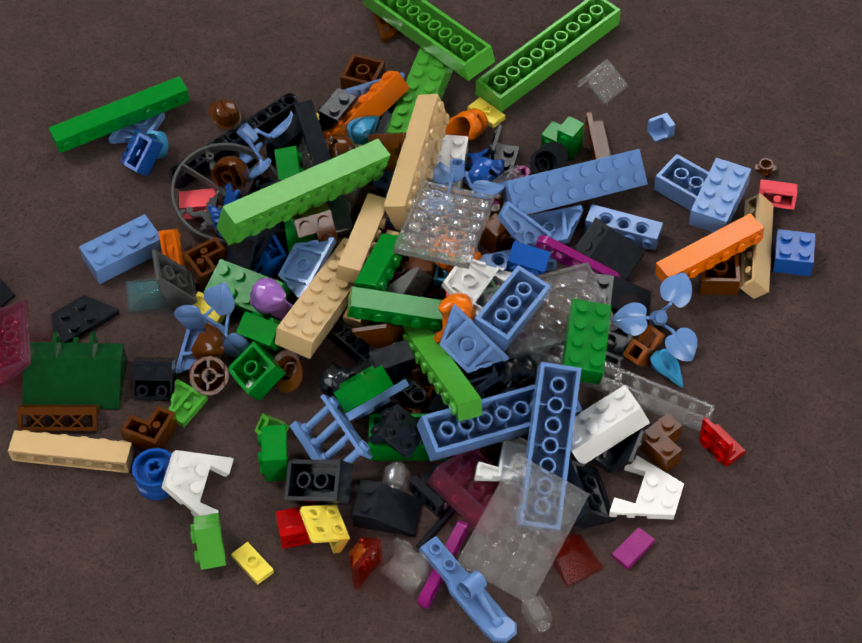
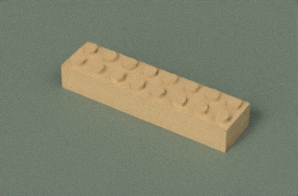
(417, 156)
(315, 309)

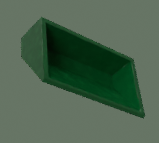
(75, 373)

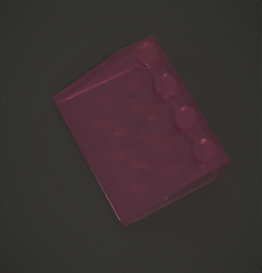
(14, 340)
(458, 488)

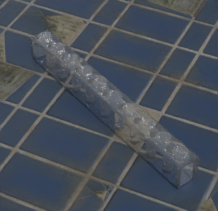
(648, 394)

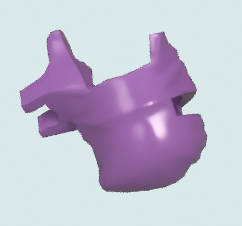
(269, 298)

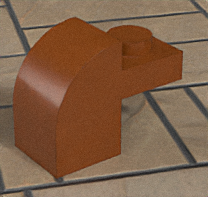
(640, 350)

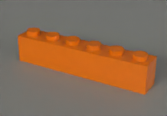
(373, 103)
(712, 249)

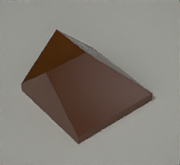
(379, 335)

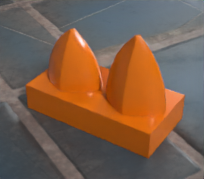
(171, 245)

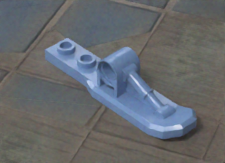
(470, 593)

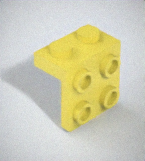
(325, 525)

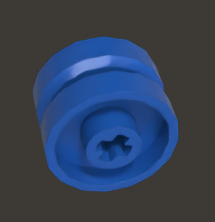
(149, 473)

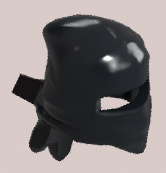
(516, 372)
(336, 374)

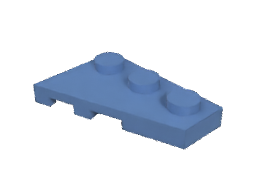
(520, 225)

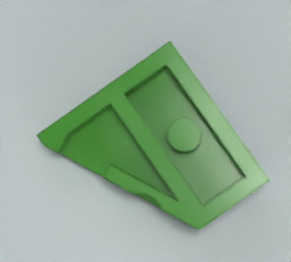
(186, 402)

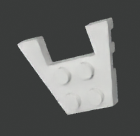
(473, 280)
(509, 448)
(188, 475)
(657, 495)

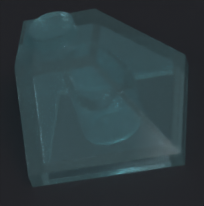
(144, 295)

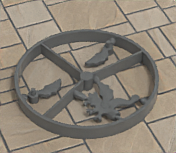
(220, 191)

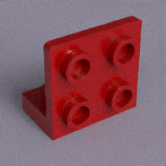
(719, 442)
(292, 528)

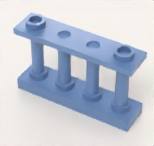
(313, 445)

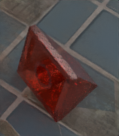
(364, 559)
(575, 560)

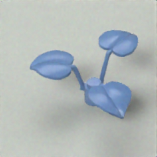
(249, 135)
(443, 175)
(222, 301)
(633, 317)

